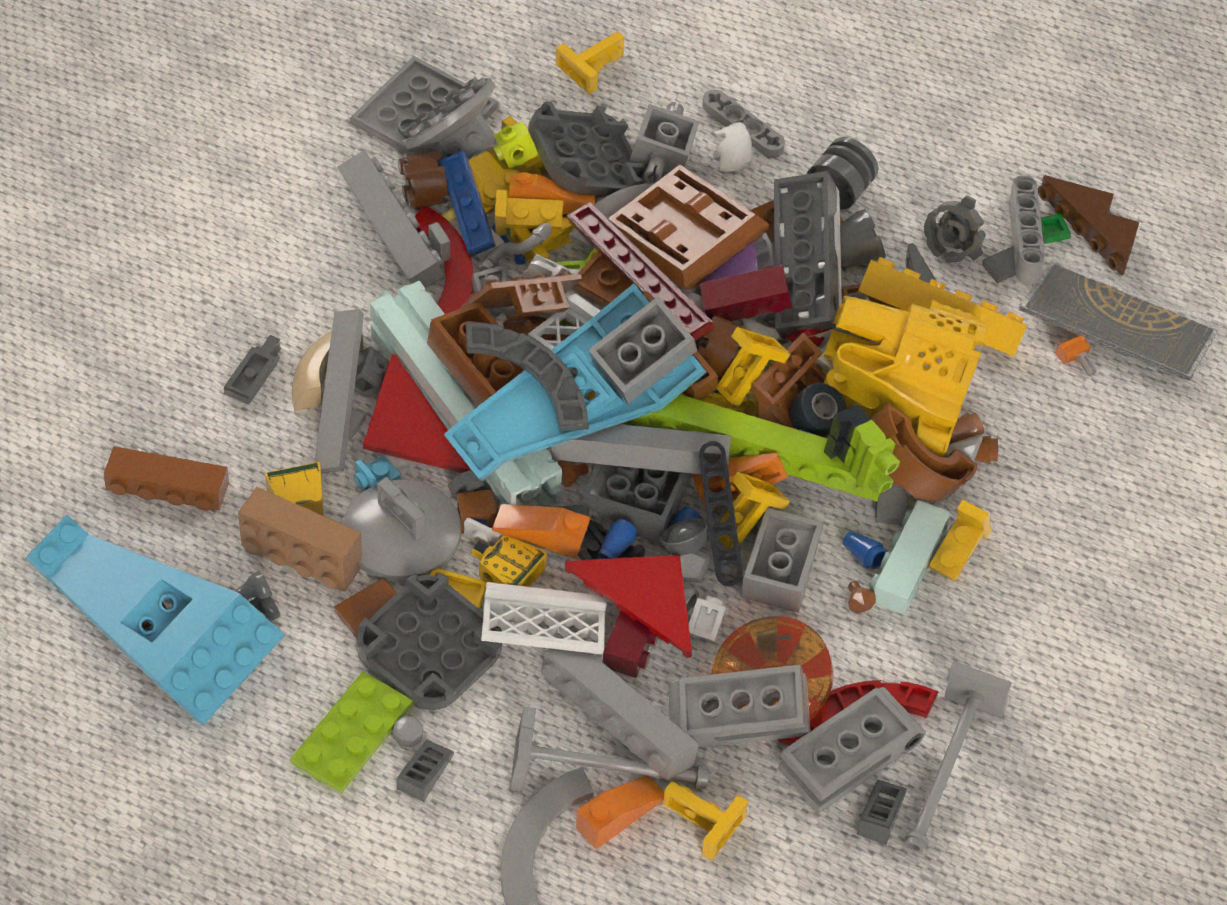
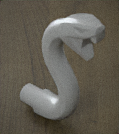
(538, 236)

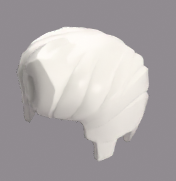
(735, 149)

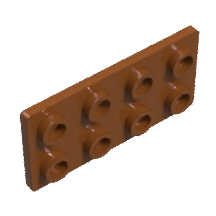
(528, 296)

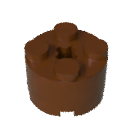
(424, 179)
(718, 346)

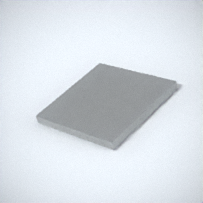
(403, 98)

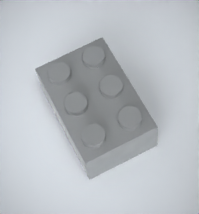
(643, 350)

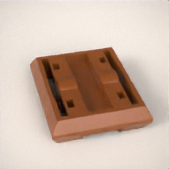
(688, 224)

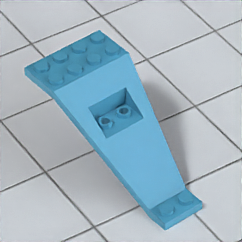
(522, 416)
(193, 650)

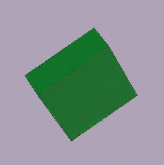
(1054, 228)

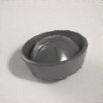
(685, 536)

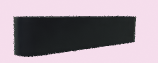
(720, 528)

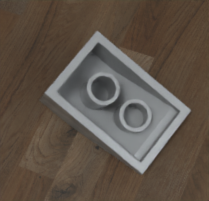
(781, 560)

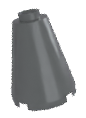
(859, 240)

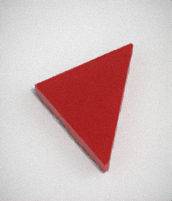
(408, 425)
(644, 590)

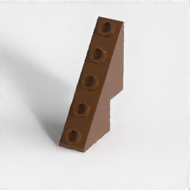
(1089, 215)

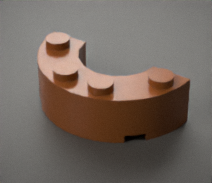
(919, 469)

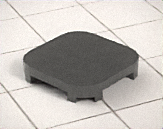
(585, 150)
(427, 642)

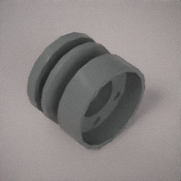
(850, 167)

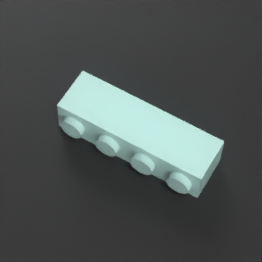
(910, 556)

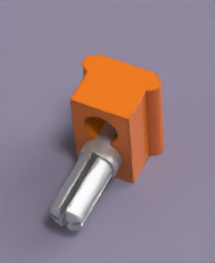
(1075, 349)

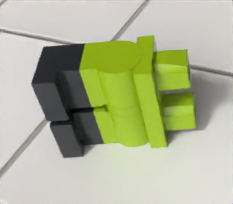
(862, 449)

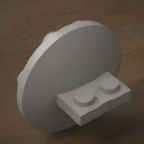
(455, 121)
(404, 528)

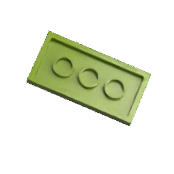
(351, 732)

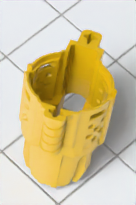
(894, 367)

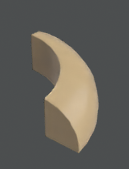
(310, 374)

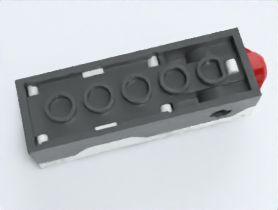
(810, 253)

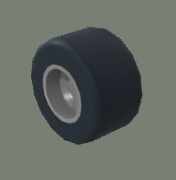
(815, 408)

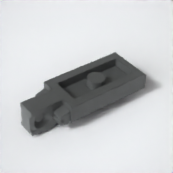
(253, 371)

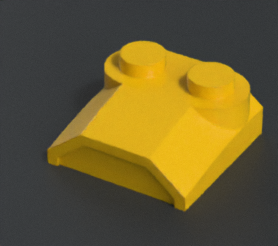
(491, 176)

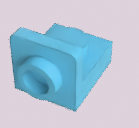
(369, 475)

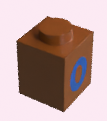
(478, 506)

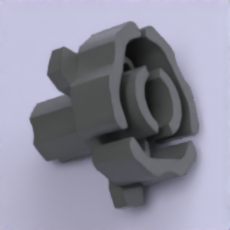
(955, 230)

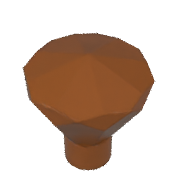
(572, 472)
(861, 598)

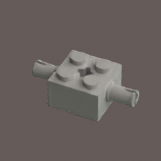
(664, 140)

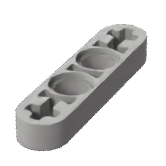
(729, 107)

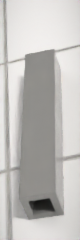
(643, 448)

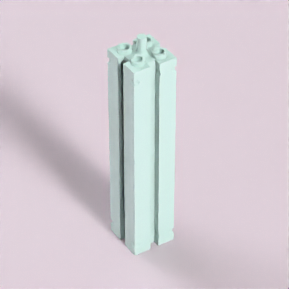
(402, 329)

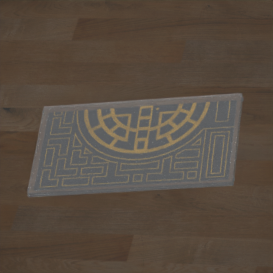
(1121, 317)

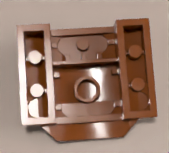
(785, 380)

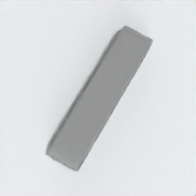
(1026, 230)

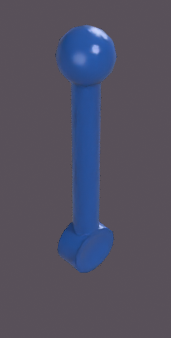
(519, 259)

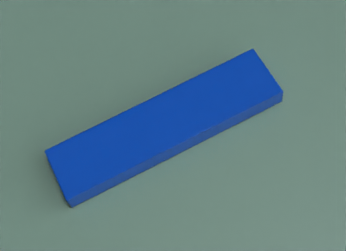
(467, 203)

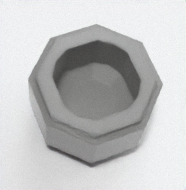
(408, 731)

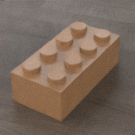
(300, 539)

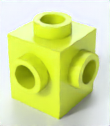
(515, 145)

